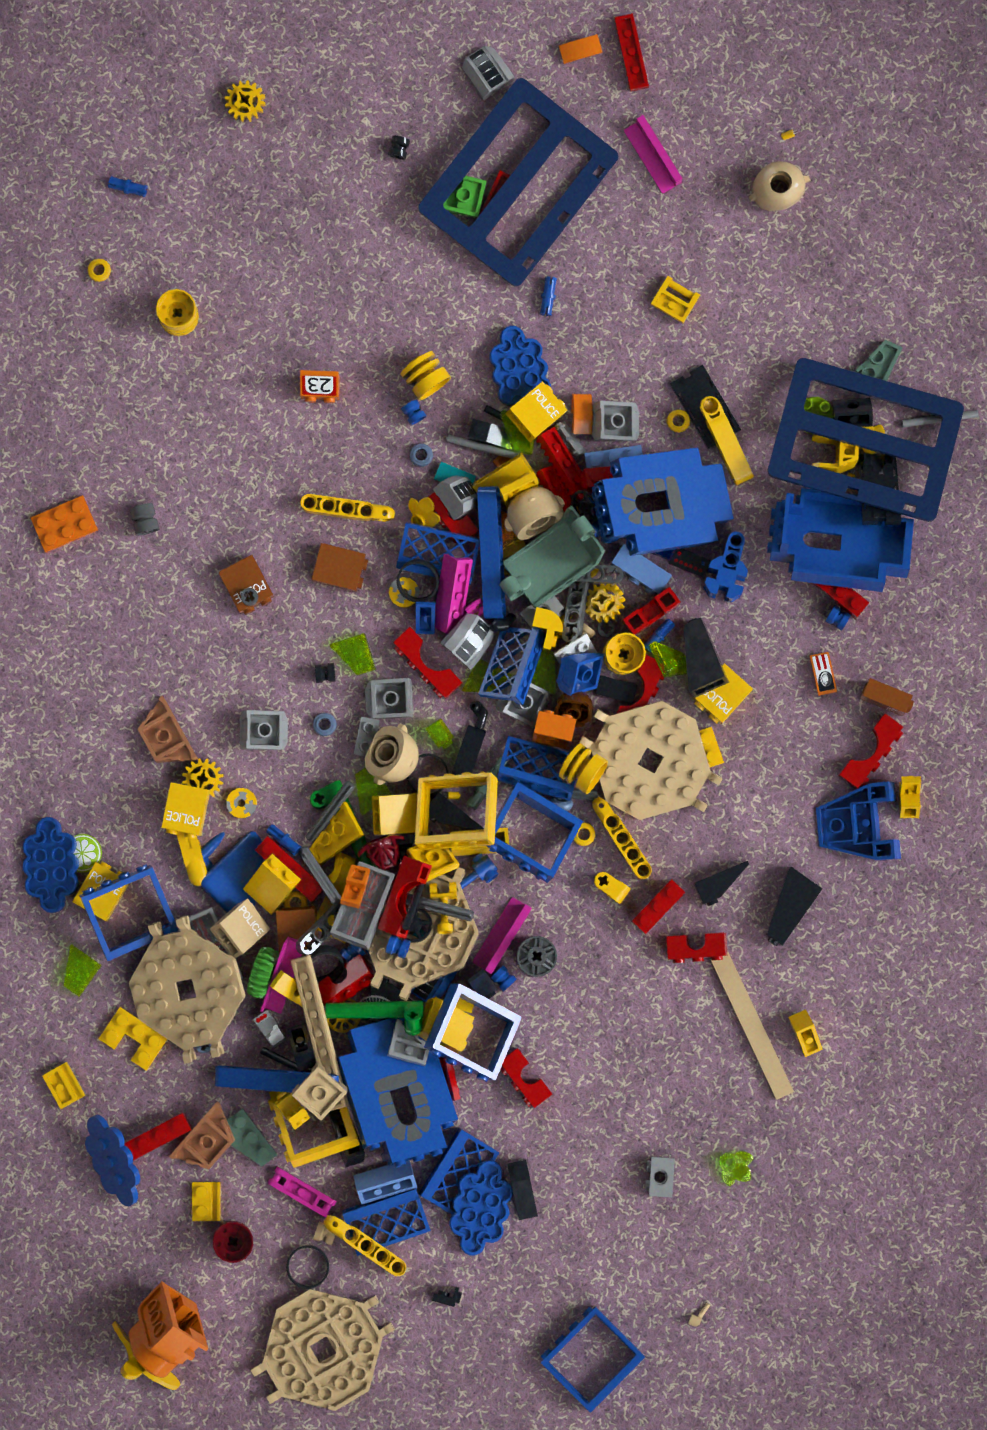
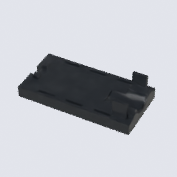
(693, 391)
(881, 471)

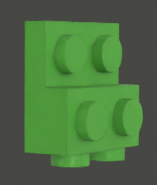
(466, 197)

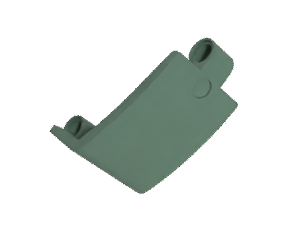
(553, 560)

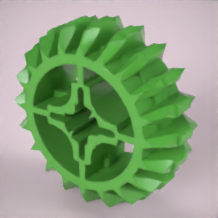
(262, 972)

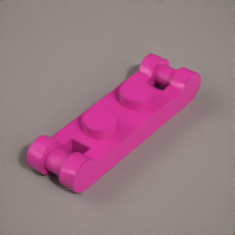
(301, 1192)

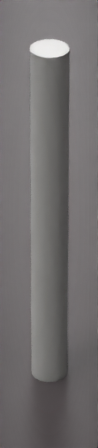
(935, 419)
(481, 446)

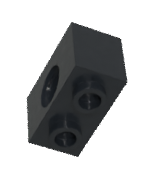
(853, 411)
(301, 1047)

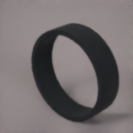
(411, 598)
(435, 756)
(326, 949)
(288, 1272)

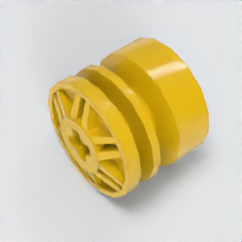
(177, 302)
(423, 373)
(635, 653)
(580, 766)

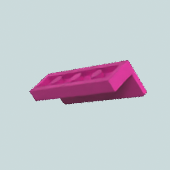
(653, 155)
(452, 592)
(502, 935)
(274, 1000)

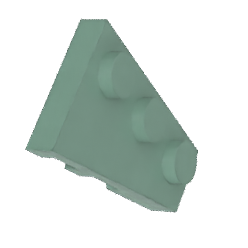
(881, 361)
(250, 1139)

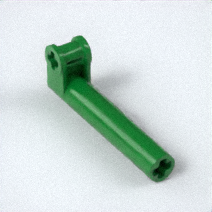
(328, 793)
(409, 1010)

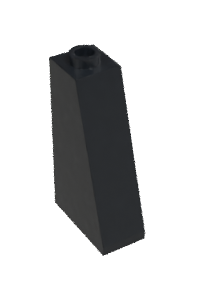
(702, 661)
(792, 904)

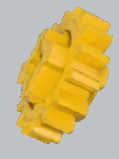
(250, 96)
(606, 603)
(204, 768)

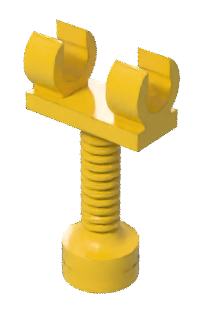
(444, 927)

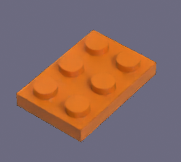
(64, 524)

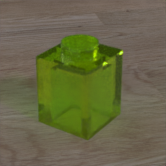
(440, 734)

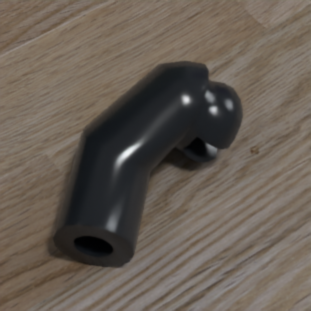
(503, 624)
(481, 713)

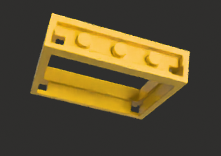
(467, 779)
(317, 1152)

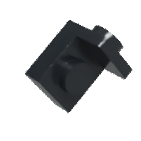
(443, 1297)

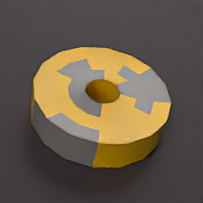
(397, 598)
(241, 794)

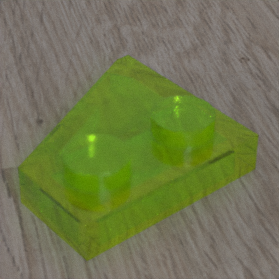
(477, 675)
(366, 789)

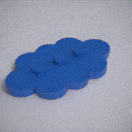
(517, 365)
(50, 864)
(112, 1160)
(480, 1207)

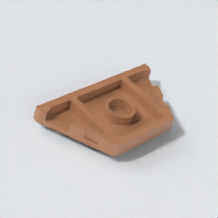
(164, 735)
(206, 1140)

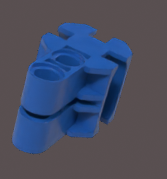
(727, 573)

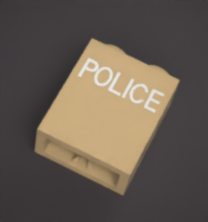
(240, 928)

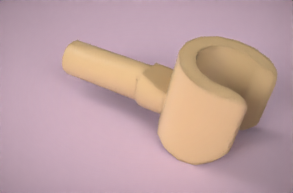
(696, 1320)

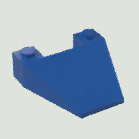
(853, 826)

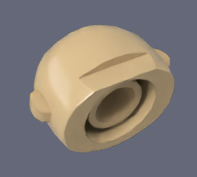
(771, 200)
(533, 512)
(391, 755)

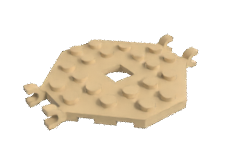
(678, 774)
(436, 954)
(215, 980)
(294, 1364)

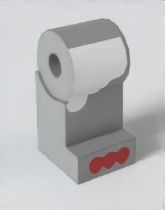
(270, 1028)

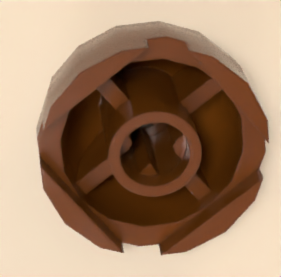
(577, 705)

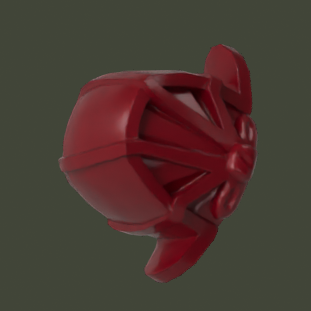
(382, 851)

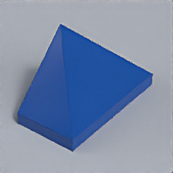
(425, 618)

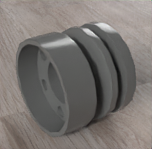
(537, 968)

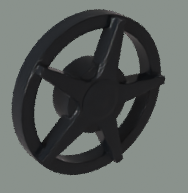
(585, 506)
(417, 924)

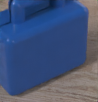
(232, 871)

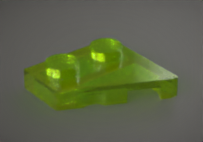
(516, 438)
(355, 653)
(669, 660)
(545, 672)
(79, 970)

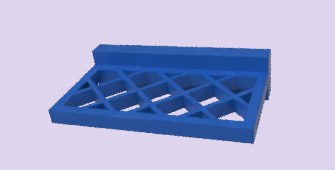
(422, 569)
(526, 665)
(531, 780)
(446, 1161)
(375, 1207)

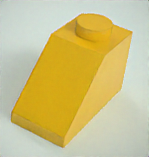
(805, 1033)

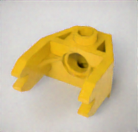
(845, 455)

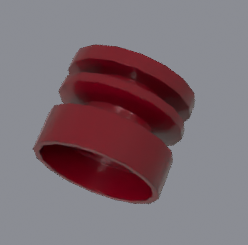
(244, 1243)

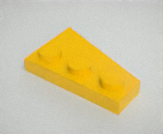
(337, 836)

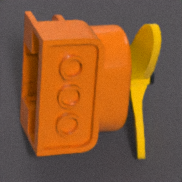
(163, 1336)

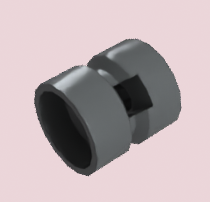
(144, 519)

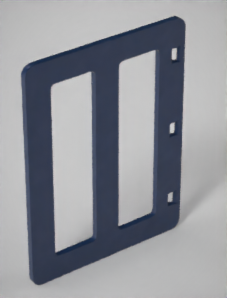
(474, 236)
(935, 458)

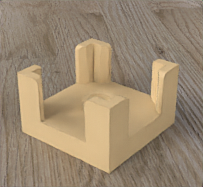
(319, 1092)

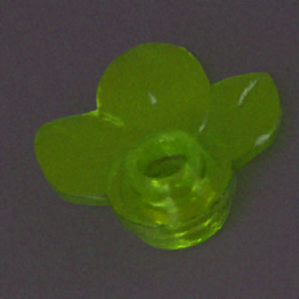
(738, 1169)

